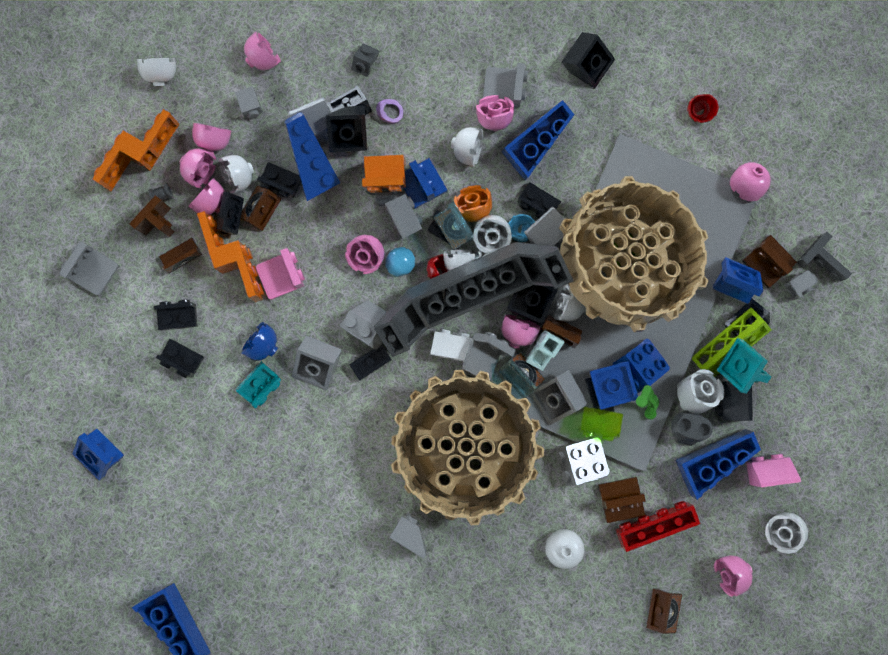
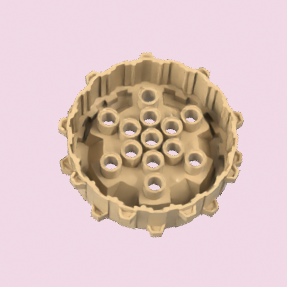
(674, 249)
(423, 466)

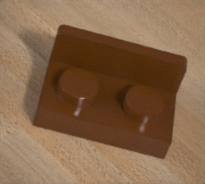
(563, 330)

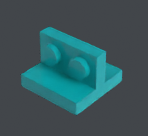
(743, 366)

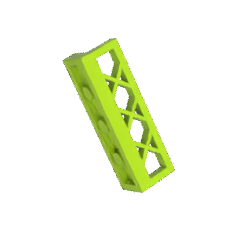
(750, 335)

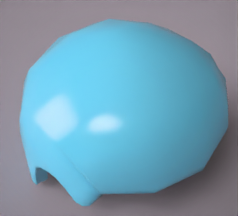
(524, 220)
(400, 261)

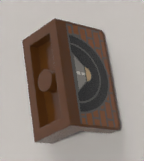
(260, 207)
(180, 255)
(664, 611)

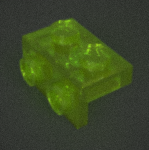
(600, 423)

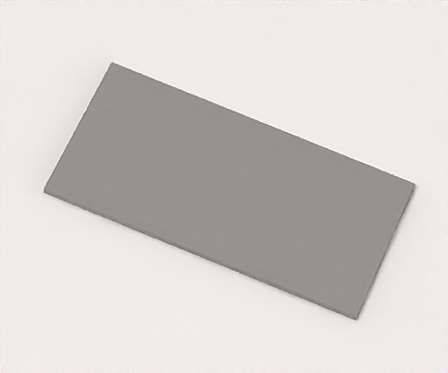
(602, 343)

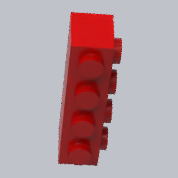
(658, 526)

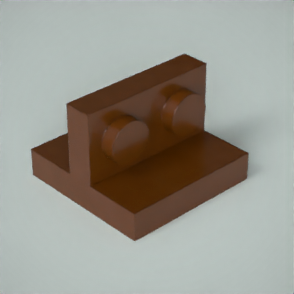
(153, 216)
(770, 261)
(622, 499)

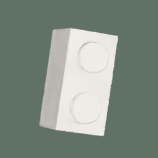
(450, 345)

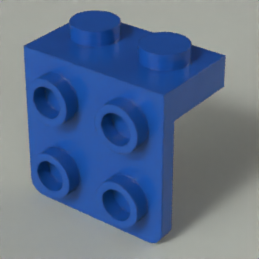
(645, 364)

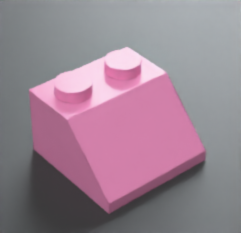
(772, 471)

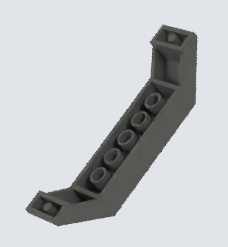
(468, 289)

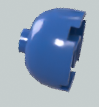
(261, 343)

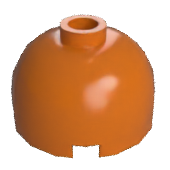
(474, 203)

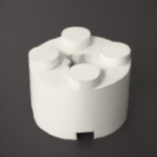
(700, 392)

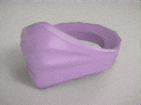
(382, 115)

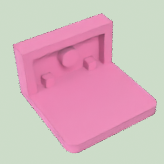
(280, 274)

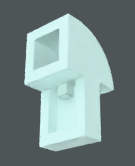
(546, 347)

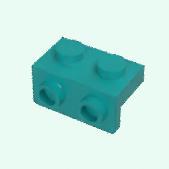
(259, 384)

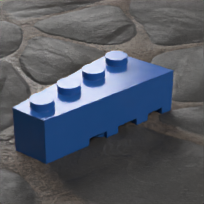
(532, 145)
(312, 164)
(712, 463)
(172, 622)

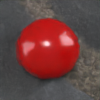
(701, 102)
(434, 263)

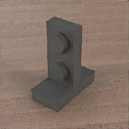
(824, 259)

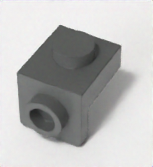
(364, 59)

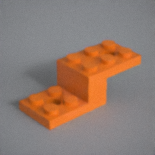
(141, 152)
(384, 172)
(230, 256)

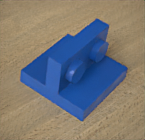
(423, 182)
(738, 281)
(613, 385)
(96, 453)

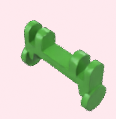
(648, 398)

